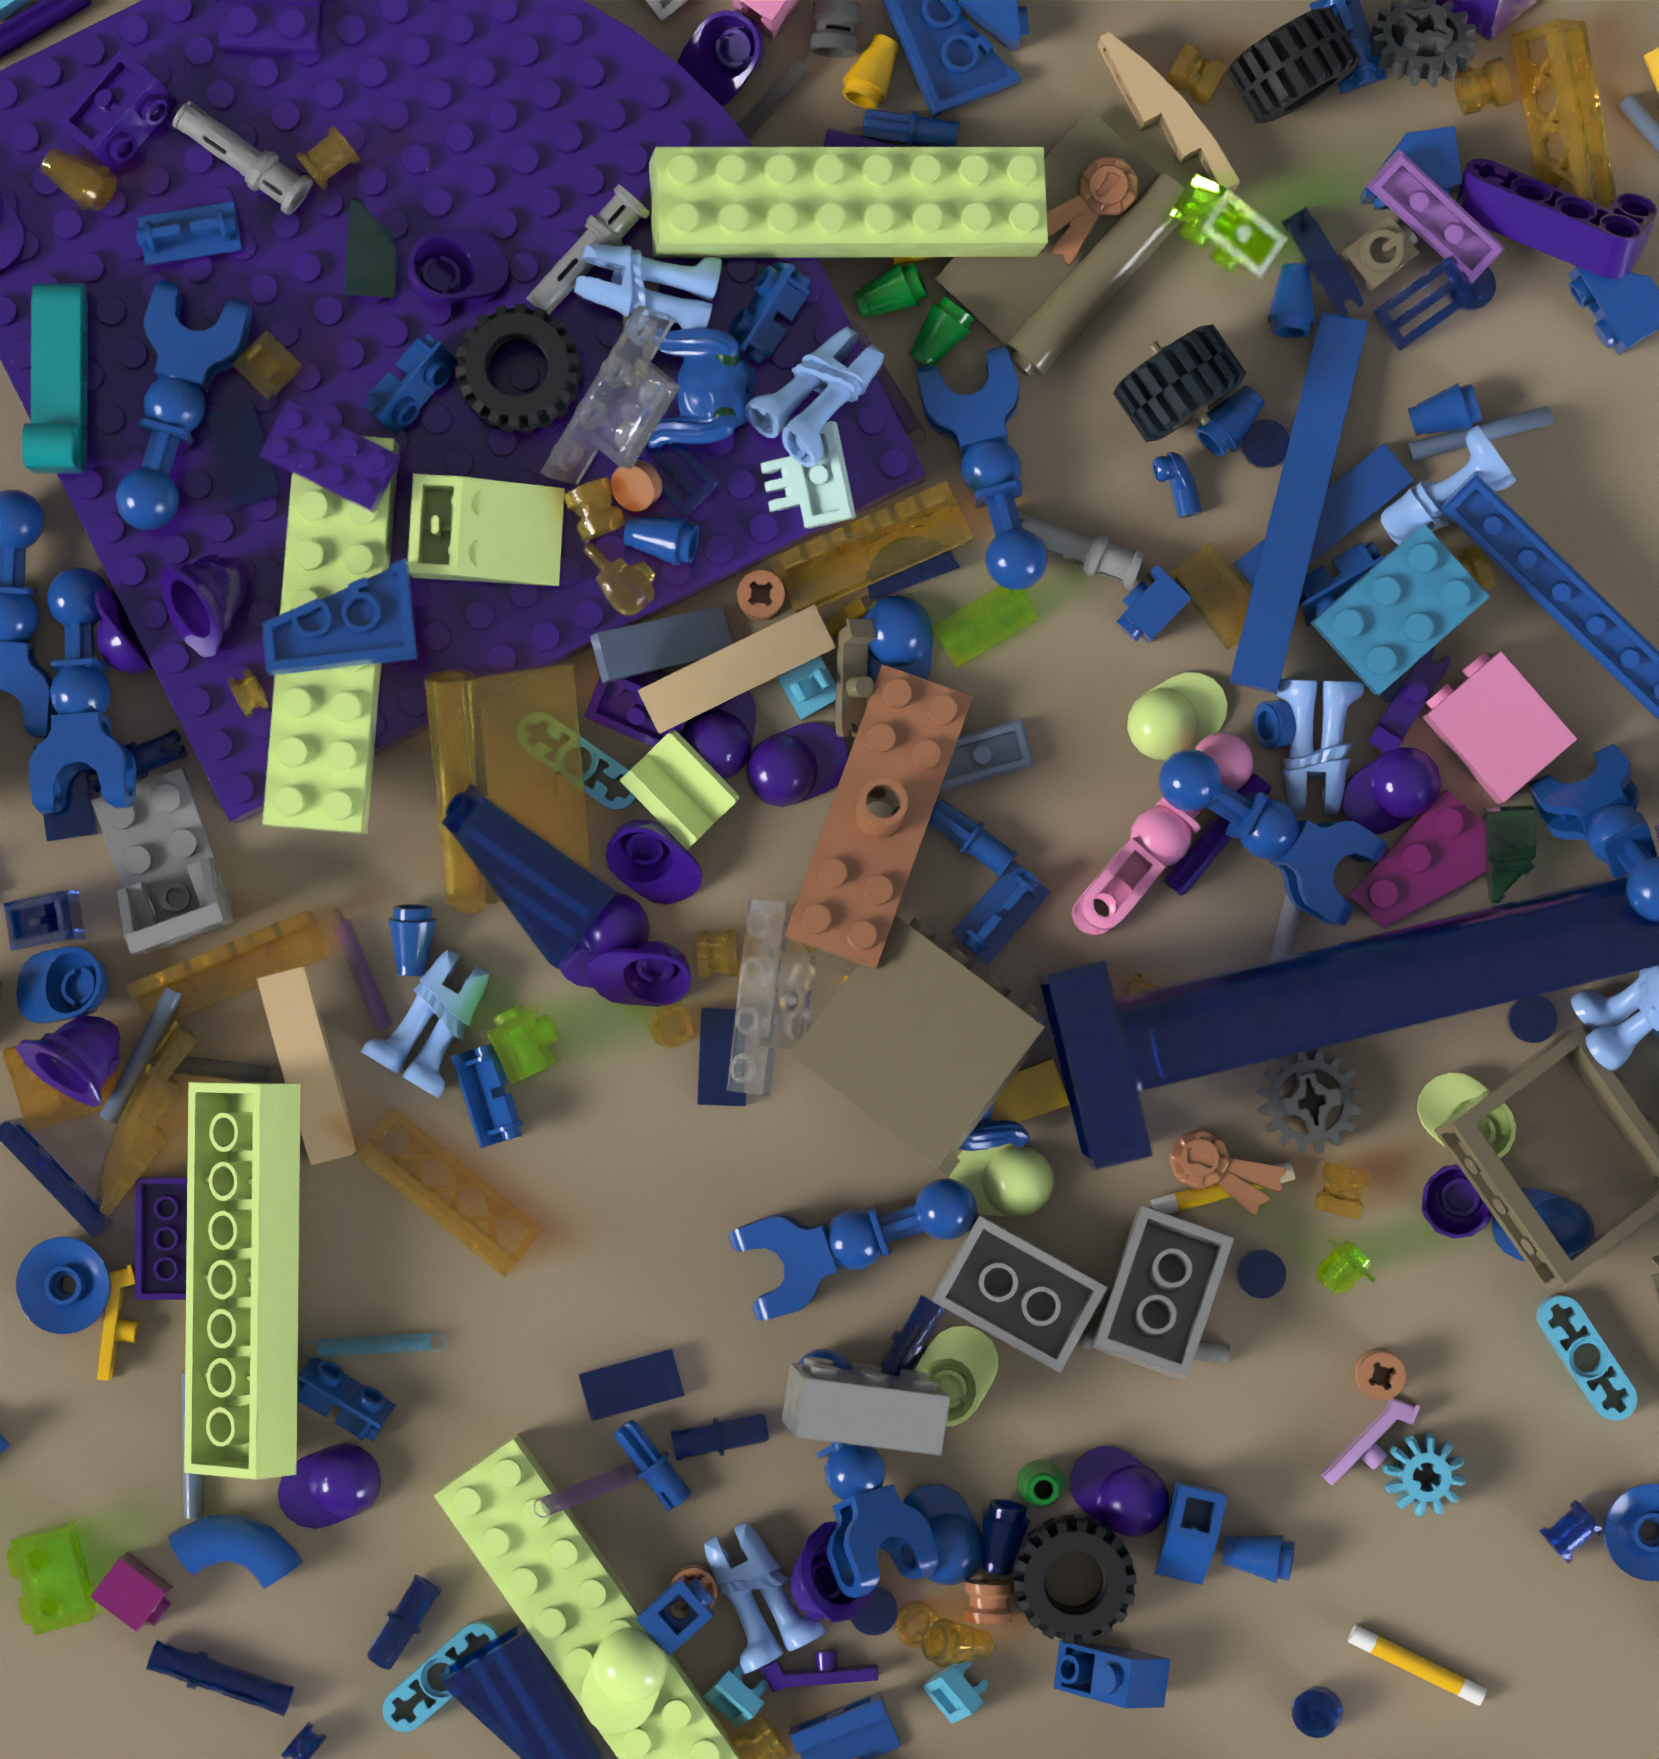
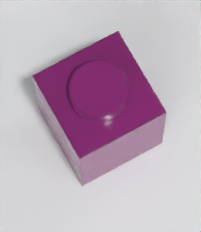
(133, 1593)

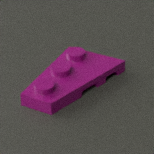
(1425, 863)

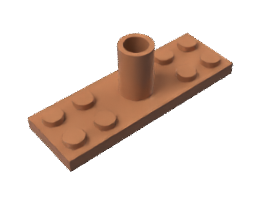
(866, 858)

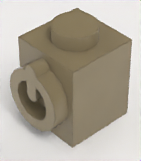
(1380, 252)

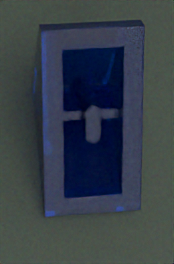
(44, 920)

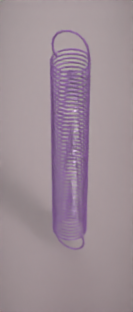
(894, 383)
(366, 971)
(588, 1486)

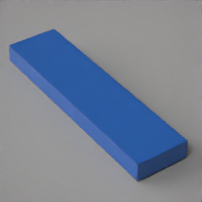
(1346, 504)

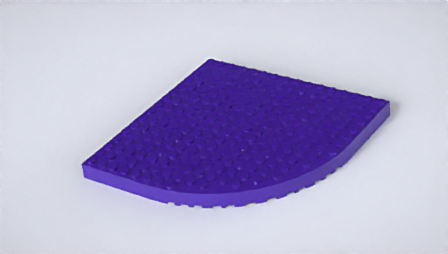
(460, 122)

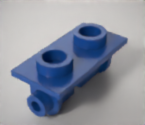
(1356, 26)
(189, 233)
(775, 294)
(427, 369)
(1322, 589)
(1000, 912)
(482, 1086)
(363, 1407)

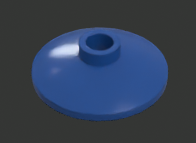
(42, 1291)
(1623, 1532)

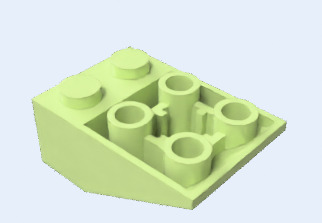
(485, 530)

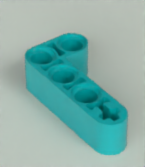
(59, 371)

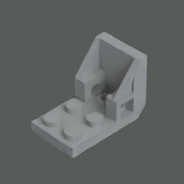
(164, 865)

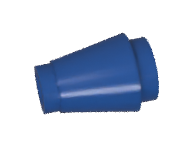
(1292, 302)
(1446, 411)
(1230, 421)
(663, 537)
(411, 937)
(1260, 1555)

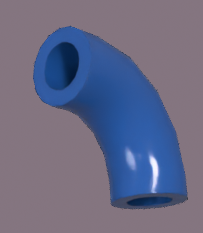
(234, 1540)

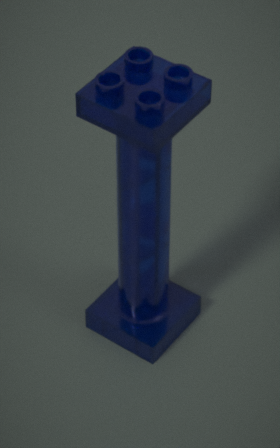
(1323, 998)

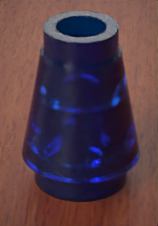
(1003, 1533)

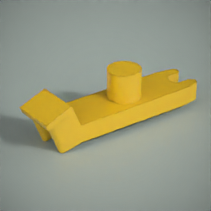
(114, 1327)

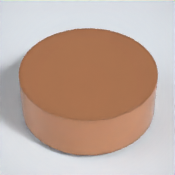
(637, 486)

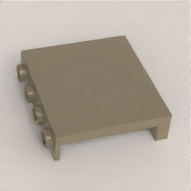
(922, 1042)

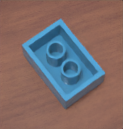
(1399, 609)

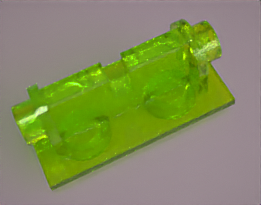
(984, 623)
(1343, 1267)

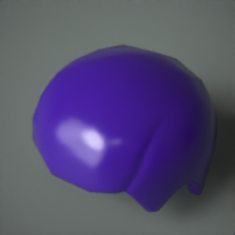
(1453, 1204)

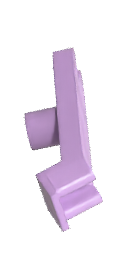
(1365, 1446)

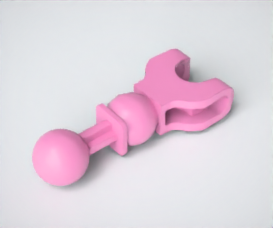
(1156, 841)

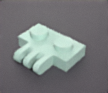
(819, 490)

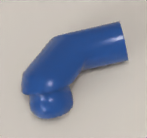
(1183, 487)

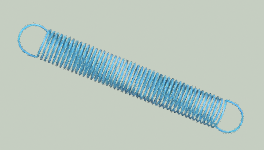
(335, 1350)

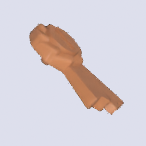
(1106, 189)
(1202, 1161)

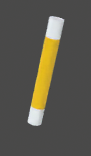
(1192, 1198)
(1417, 1665)

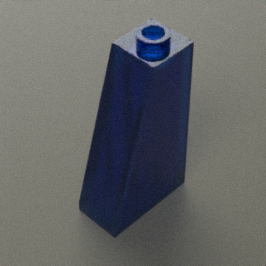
(535, 879)
(520, 1698)

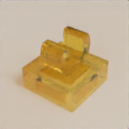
(267, 365)

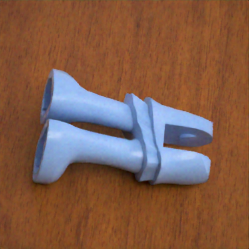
(628, 289)
(821, 373)
(1423, 501)
(1328, 761)
(453, 1014)
(1612, 1033)
(762, 1574)

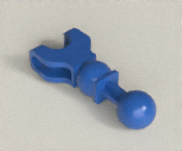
(176, 401)
(988, 463)
(19, 617)
(80, 695)
(1605, 818)
(1270, 830)
(849, 1241)
(870, 1514)

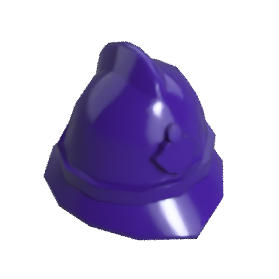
(204, 599)
(75, 1057)
(814, 1583)

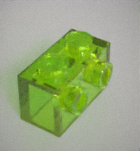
(1227, 226)
(524, 1042)
(51, 1578)

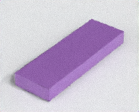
(1434, 215)

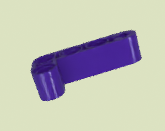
(1558, 221)

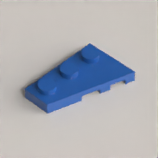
(947, 54)
(349, 628)

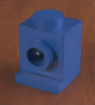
(1152, 606)
(668, 1629)

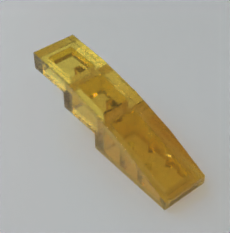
(136, 1133)

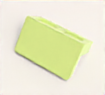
(680, 788)

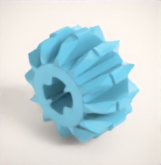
(1411, 1487)

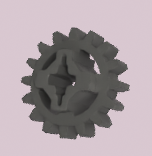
(1423, 41)
(1330, 1097)

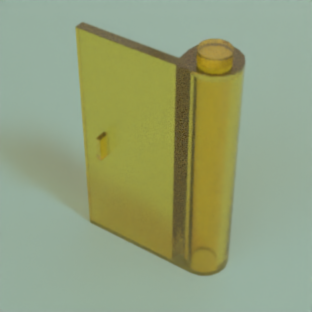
(517, 745)

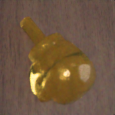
(625, 586)

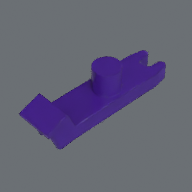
(1408, 702)
(825, 1673)

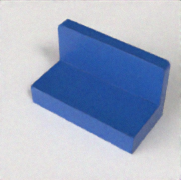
(847, 1732)

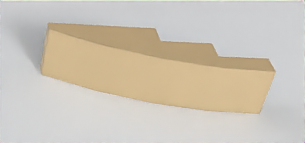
(1156, 101)
(736, 669)
(308, 1060)

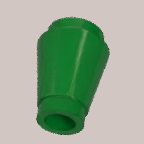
(892, 291)
(941, 331)
(1035, 1472)

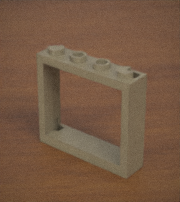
(1505, 1196)

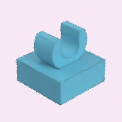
(809, 687)
(953, 1692)
(734, 1698)

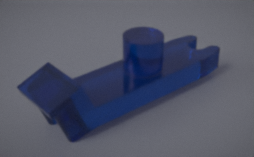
(1322, 260)

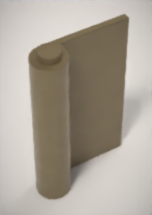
(1043, 302)

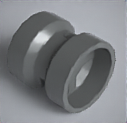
(835, 28)

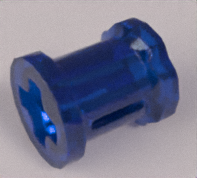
(1571, 1531)

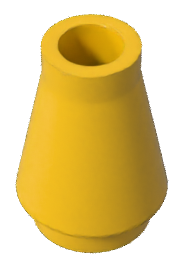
(871, 74)

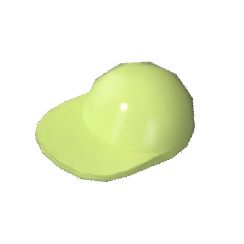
(1176, 715)
(1452, 1092)
(1006, 1179)
(964, 1366)
(623, 1681)

